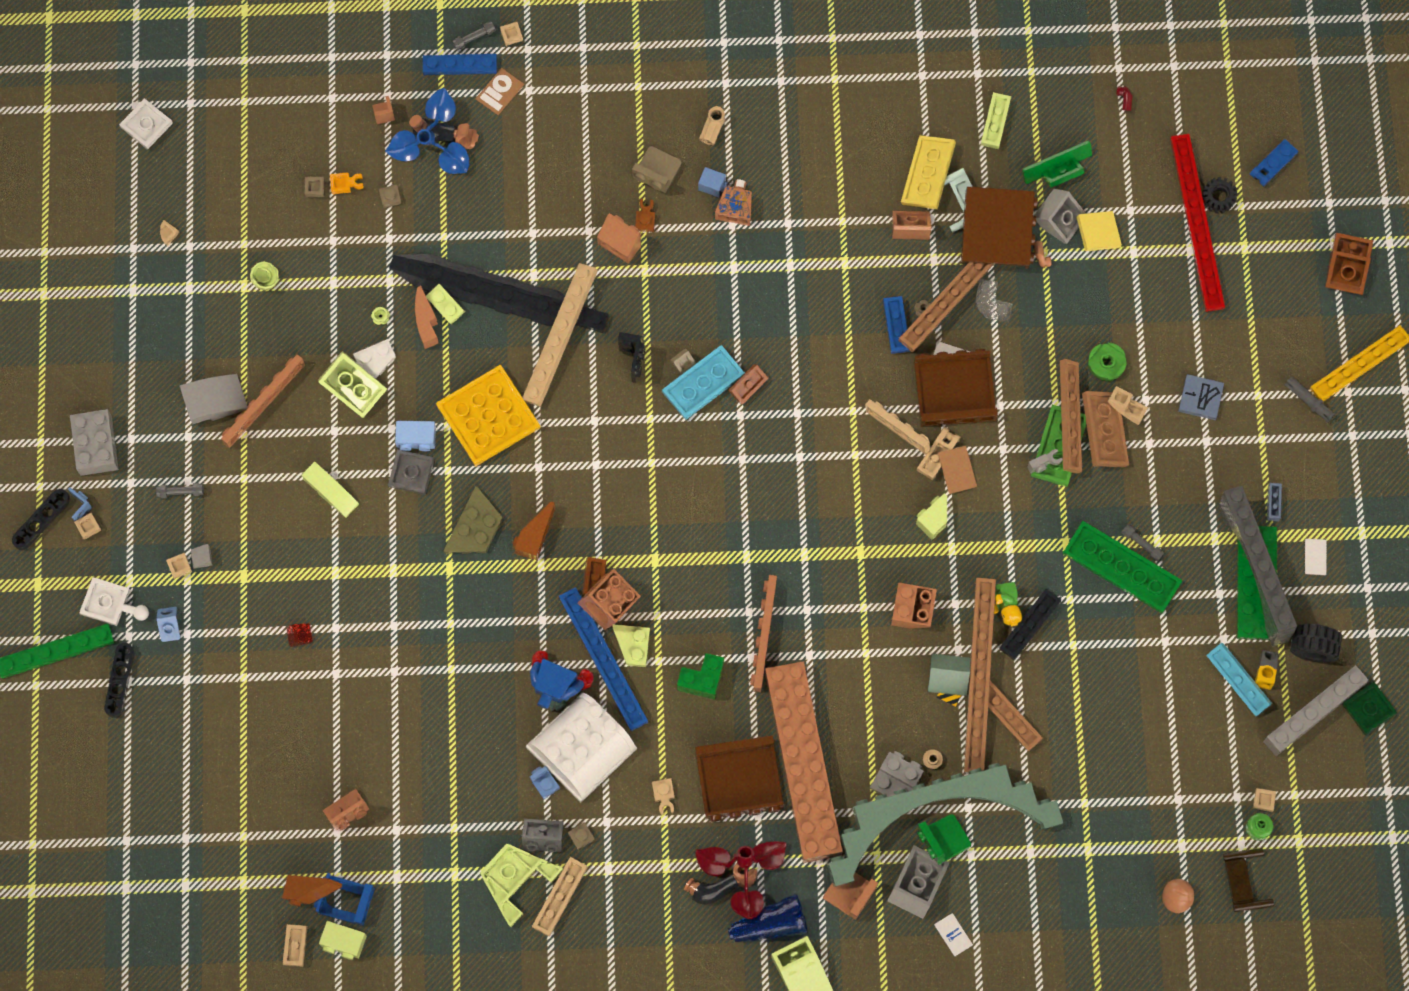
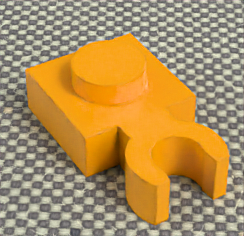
(342, 182)

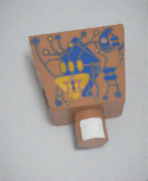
(735, 204)

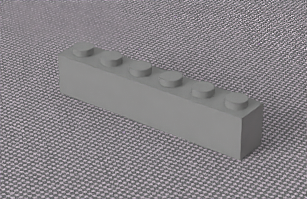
(1315, 710)

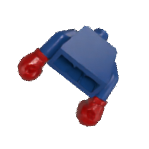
(555, 681)

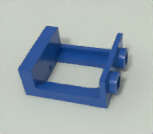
(359, 918)

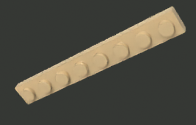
(559, 334)

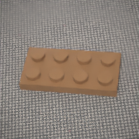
(1104, 431)

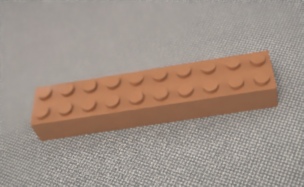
(803, 762)

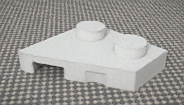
(375, 358)

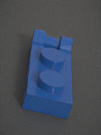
(1274, 162)

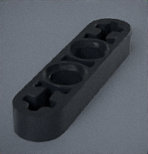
(38, 517)
(119, 680)

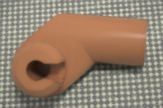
(1039, 253)

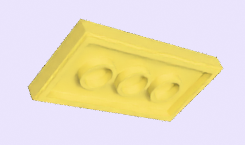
(928, 172)

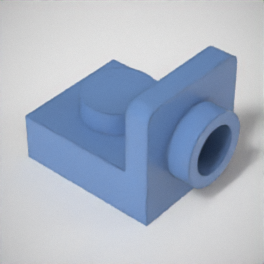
(544, 782)

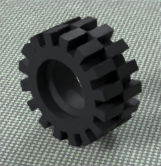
(1219, 185)

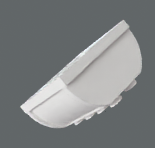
(582, 746)

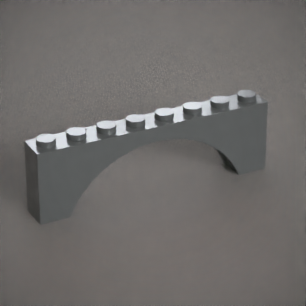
(1239, 517)

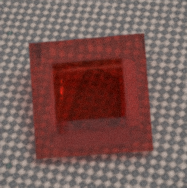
(299, 634)

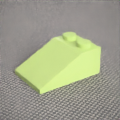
(352, 384)

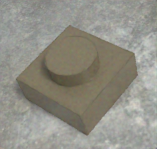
(314, 186)
(390, 196)
(683, 361)
(581, 836)

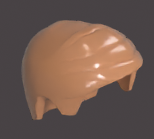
(1178, 895)

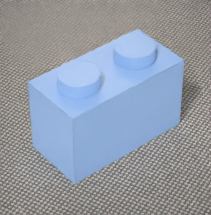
(415, 435)

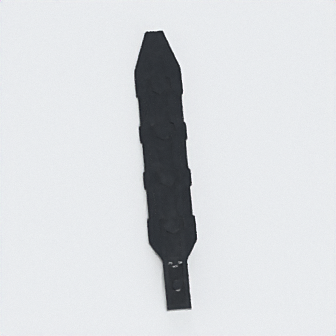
(490, 290)

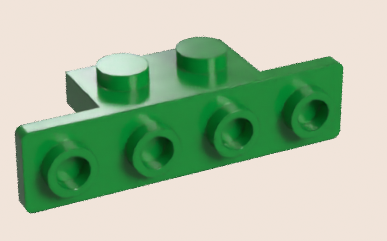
(1060, 166)

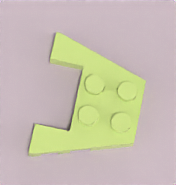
(508, 873)

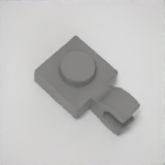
(1039, 464)

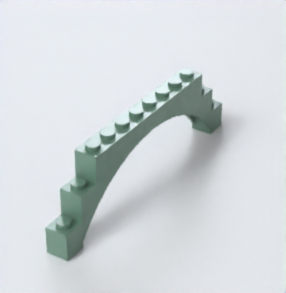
(987, 785)

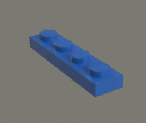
(459, 64)

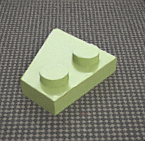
(633, 644)

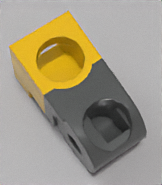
(1267, 669)

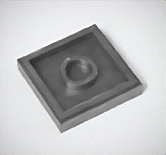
(411, 472)

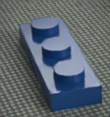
(895, 323)

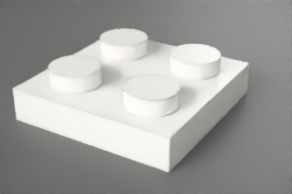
(146, 123)

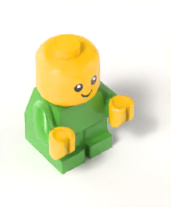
(1007, 603)

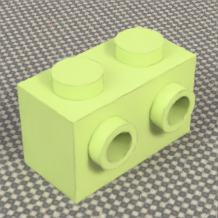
(343, 940)

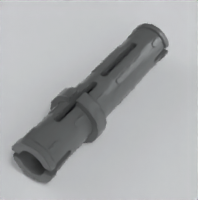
(1306, 396)

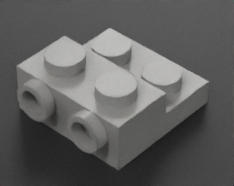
(896, 775)

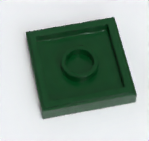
(1369, 708)

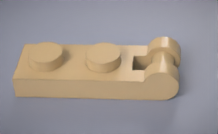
(931, 463)

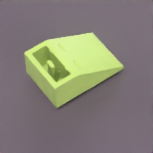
(801, 967)

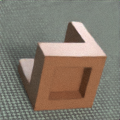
(383, 112)

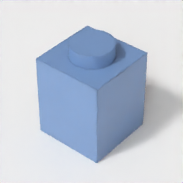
(712, 182)

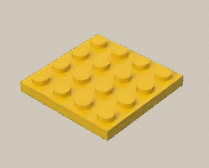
(488, 415)

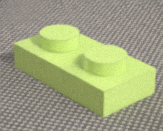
(445, 304)

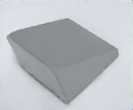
(201, 556)

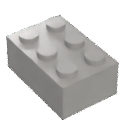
(94, 442)

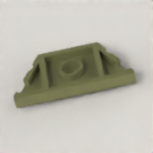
(475, 527)

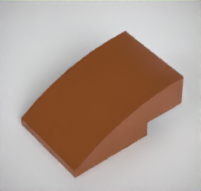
(1349, 263)

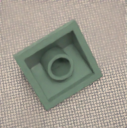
(949, 674)

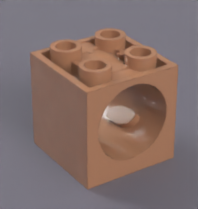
(609, 599)

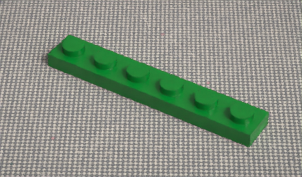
(56, 650)

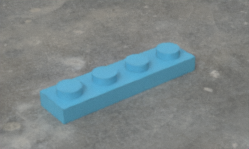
(1239, 679)

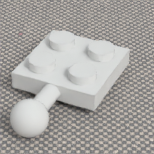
(107, 601)

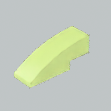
(329, 489)

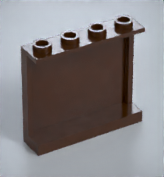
(998, 226)
(955, 388)
(739, 778)

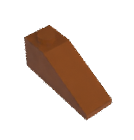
(534, 533)
(307, 890)

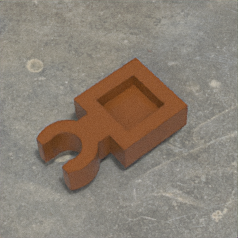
(645, 219)

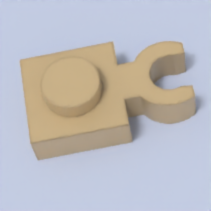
(663, 792)

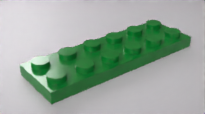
(1122, 567)
(1249, 606)

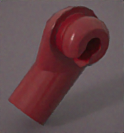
(1127, 97)

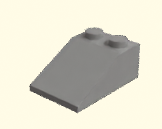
(917, 882)

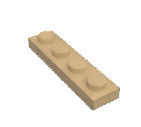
(892, 421)
(559, 896)

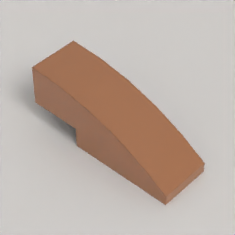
(425, 319)

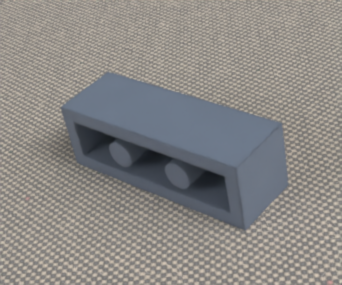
(1274, 502)

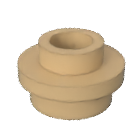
(932, 765)

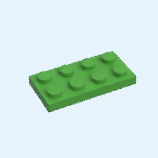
(1053, 440)

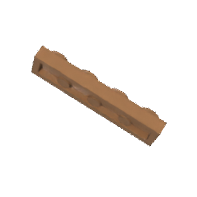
(1012, 719)

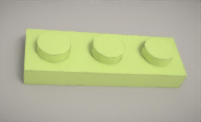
(995, 120)

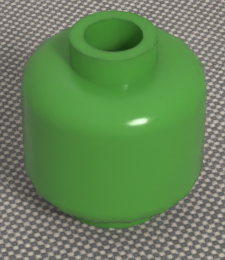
(1257, 832)

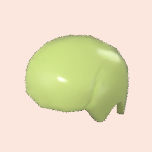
(264, 275)

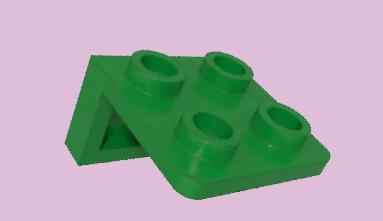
(943, 838)

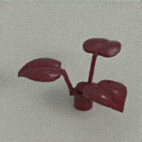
(769, 856)

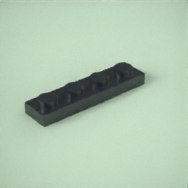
(1030, 624)

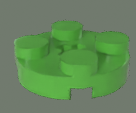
(1097, 365)

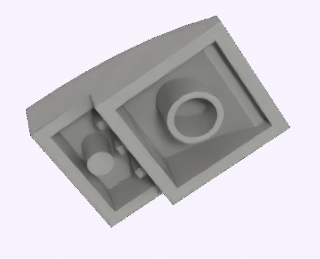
(213, 398)

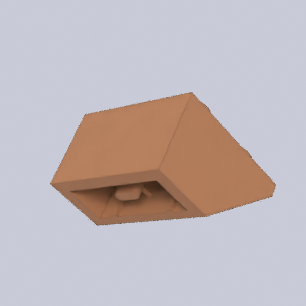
(619, 238)
(913, 606)

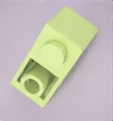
(934, 518)

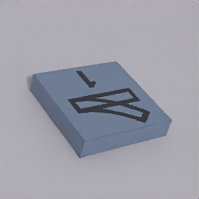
(1201, 397)

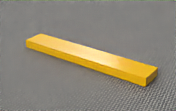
(1360, 363)

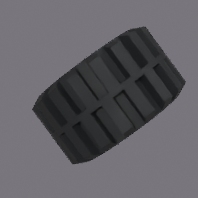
(1316, 643)

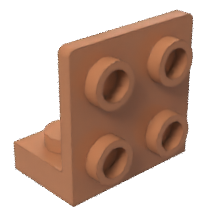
(346, 810)
(851, 896)

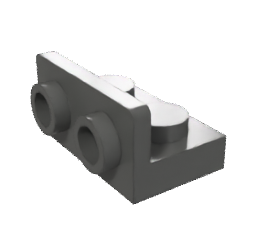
(542, 835)

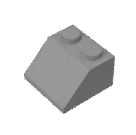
(1059, 215)

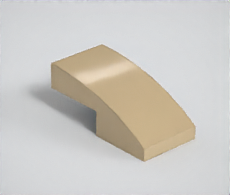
(1126, 406)

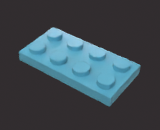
(703, 382)

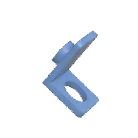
(85, 507)
(168, 624)

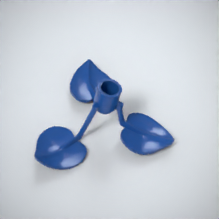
(404, 143)

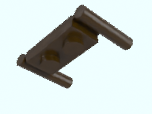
(1239, 880)

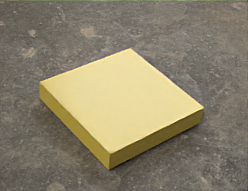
(1099, 231)

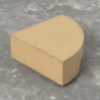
(168, 232)

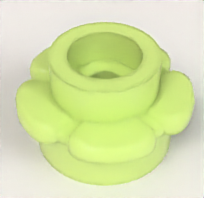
(380, 311)

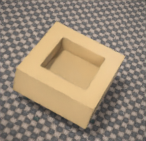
(511, 33)
(87, 526)
(179, 565)
(1264, 800)

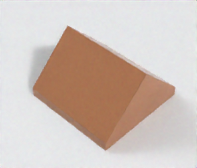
(911, 225)

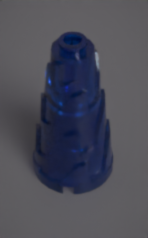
(773, 922)

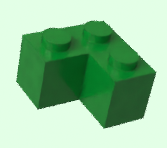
(703, 682)

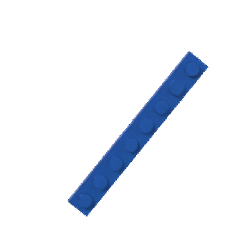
(603, 660)

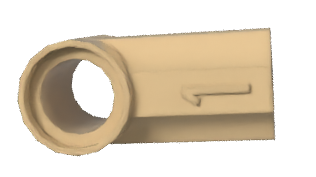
(712, 127)

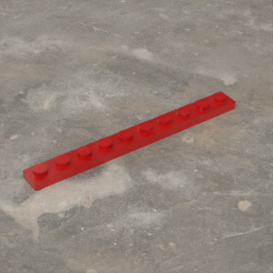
(1197, 223)

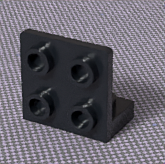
(629, 345)

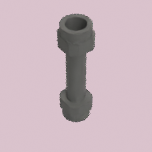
(459, 43)
(162, 490)
(1155, 553)

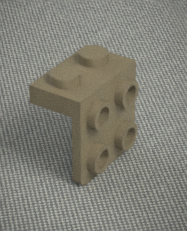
(656, 169)

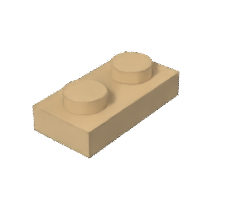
(295, 945)

